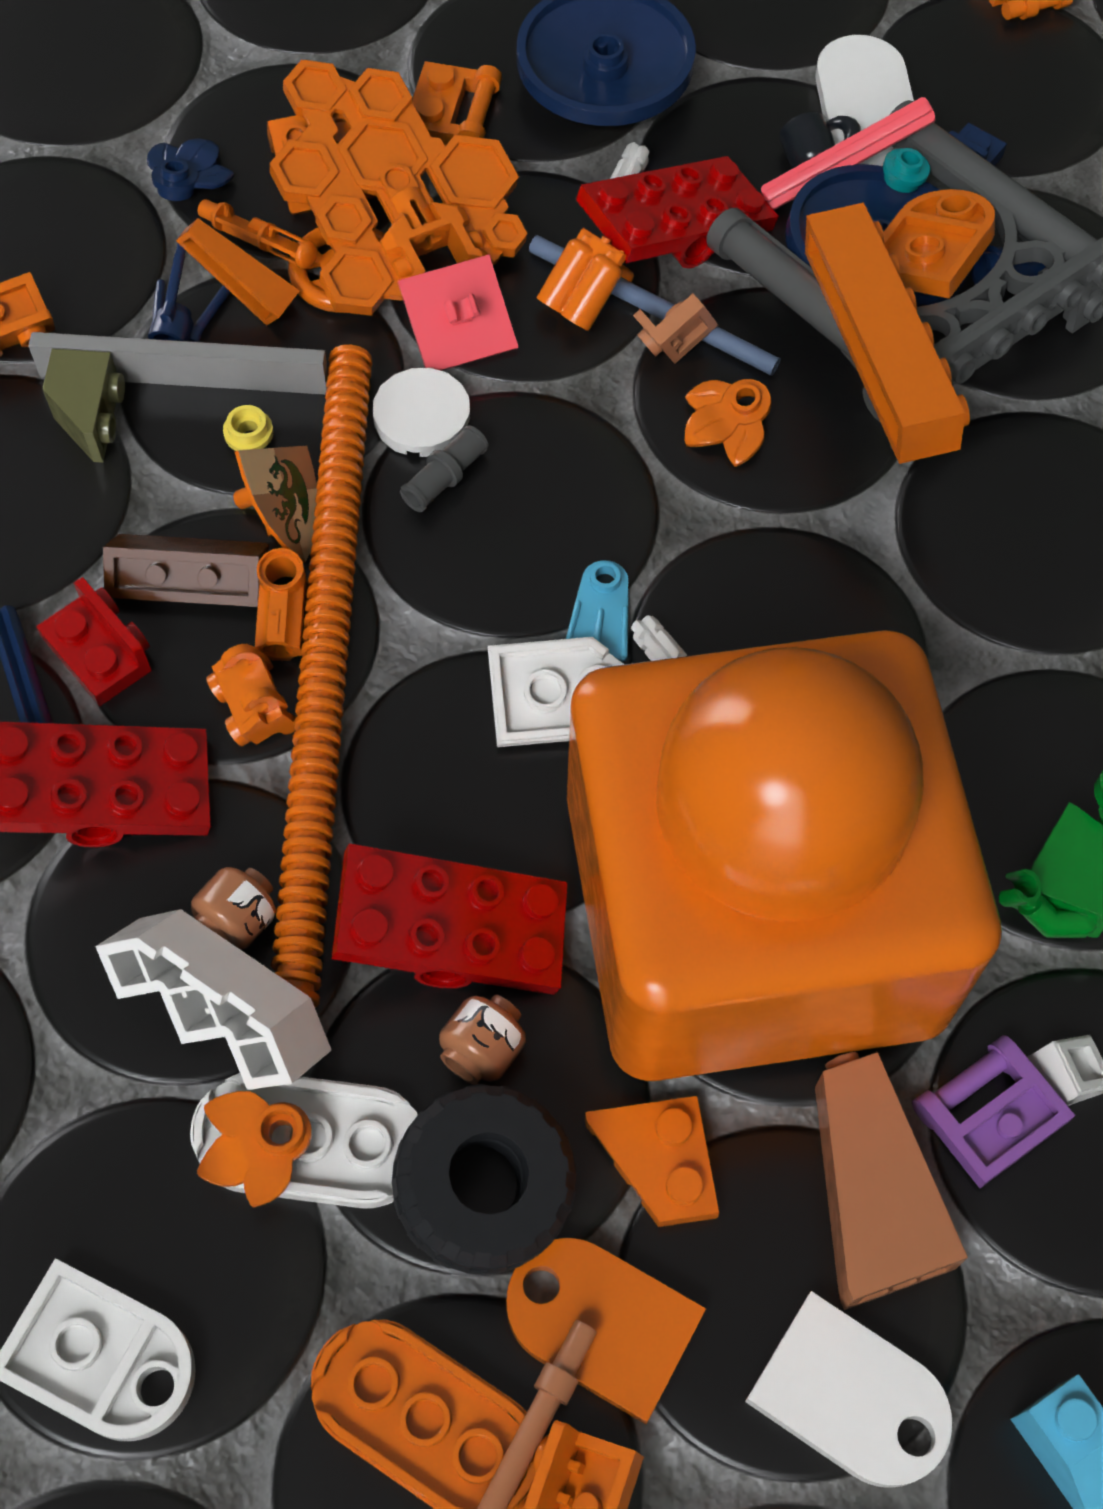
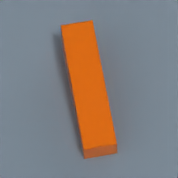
(244, 276)

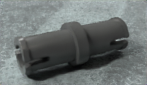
(444, 468)

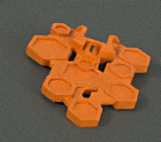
(385, 159)

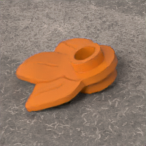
(725, 421)
(246, 1145)

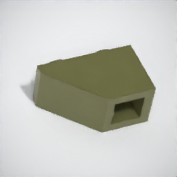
(83, 397)

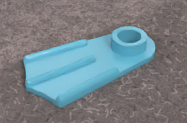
(602, 608)

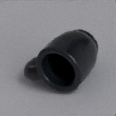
(811, 135)

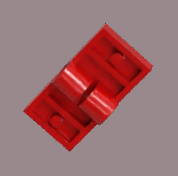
(672, 208)
(103, 781)
(450, 921)

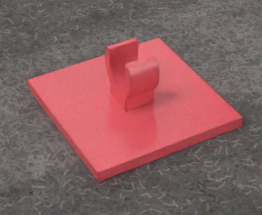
(458, 314)

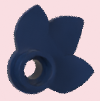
(188, 167)

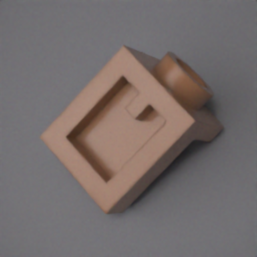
(679, 330)

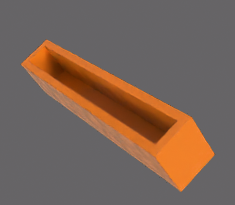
(884, 334)

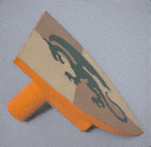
(283, 493)

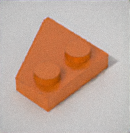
(662, 1156)

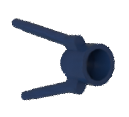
(174, 320)

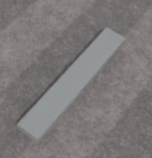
(197, 362)

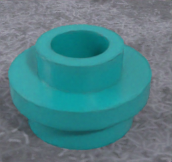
(905, 169)

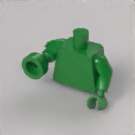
(1066, 880)

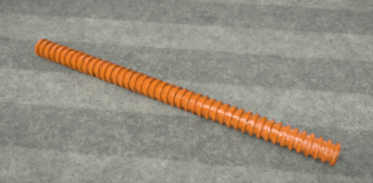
(322, 674)

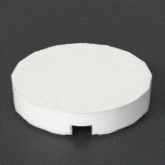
(420, 410)

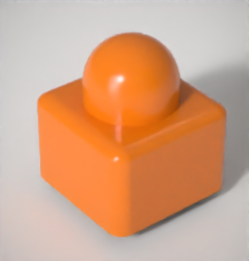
(774, 854)

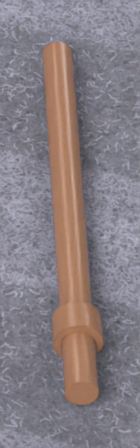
(554, 1388)

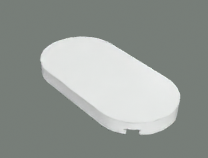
(861, 80)
(351, 1140)

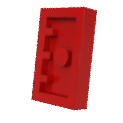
(96, 643)

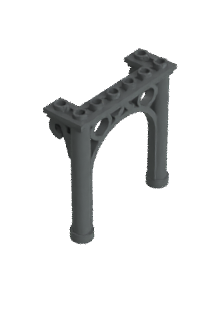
(1067, 283)

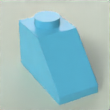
(1067, 1439)

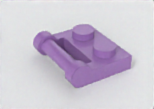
(1006, 1125)

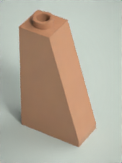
(880, 1192)

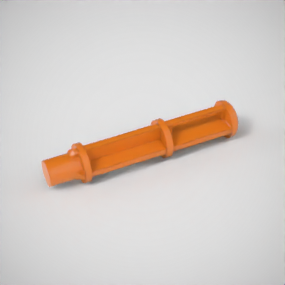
(259, 233)

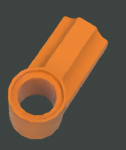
(280, 606)

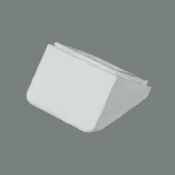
(1071, 1068)

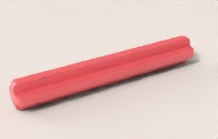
(851, 150)

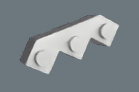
(217, 994)

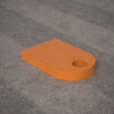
(940, 239)
(636, 1319)

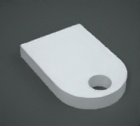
(89, 1353)
(849, 1394)

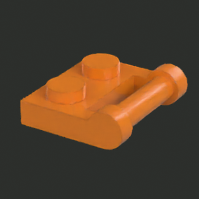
(441, 95)

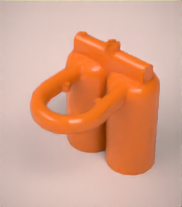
(584, 278)

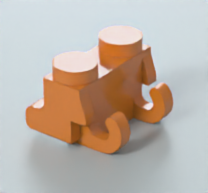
(247, 686)

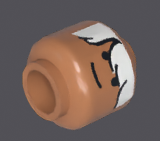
(235, 905)
(482, 1039)

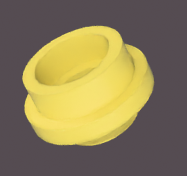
(247, 419)

